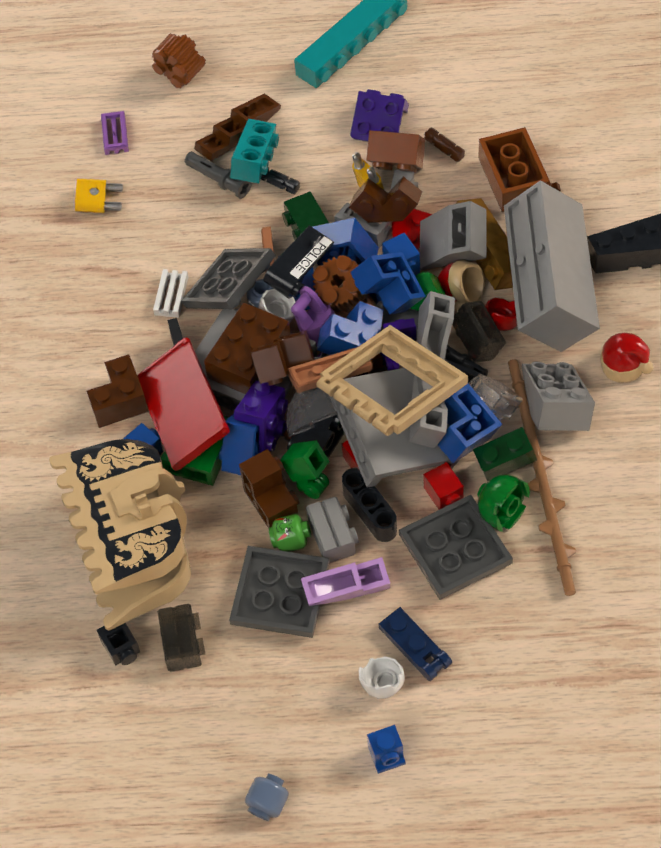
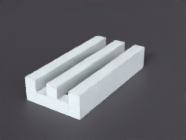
(173, 277)

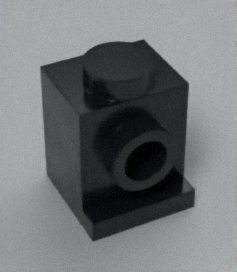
(119, 644)

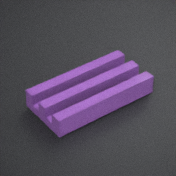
(115, 146)

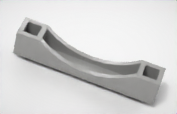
(433, 332)

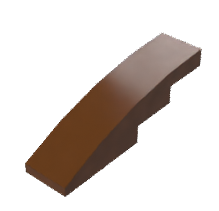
(228, 132)

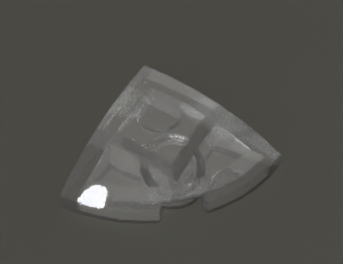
(307, 409)

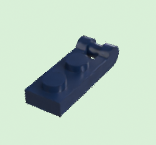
(414, 643)

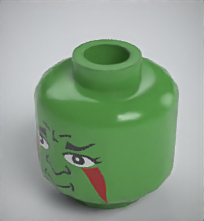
(289, 533)

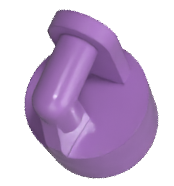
(314, 317)

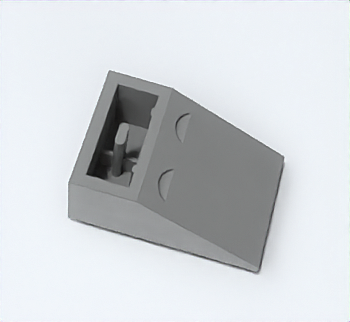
(453, 235)
(557, 397)

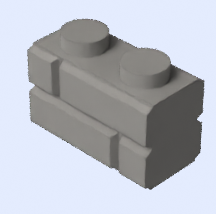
(331, 529)

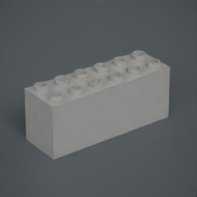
(550, 267)

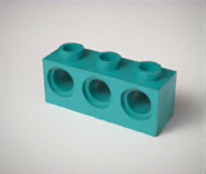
(254, 151)

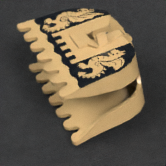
(128, 525)

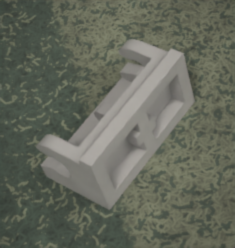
(376, 231)

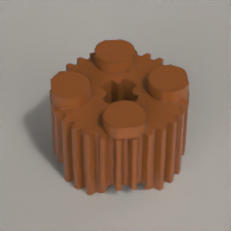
(177, 59)
(330, 277)

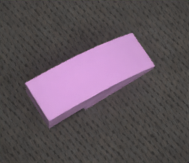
(346, 582)

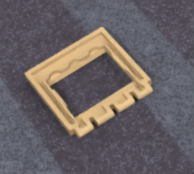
(409, 354)

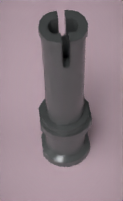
(218, 174)

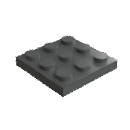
(229, 278)
(455, 547)
(272, 592)

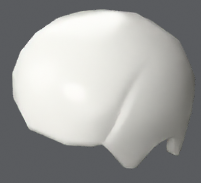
(277, 304)
(382, 677)

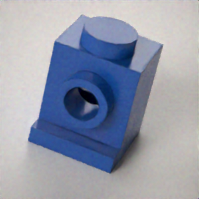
(386, 749)

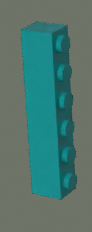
(346, 39)

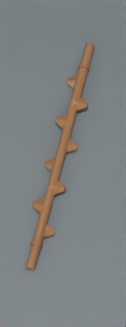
(541, 485)

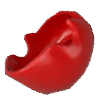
(502, 313)

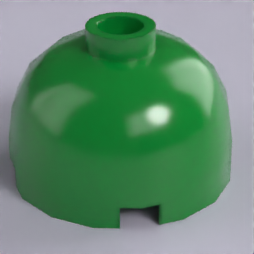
(502, 501)

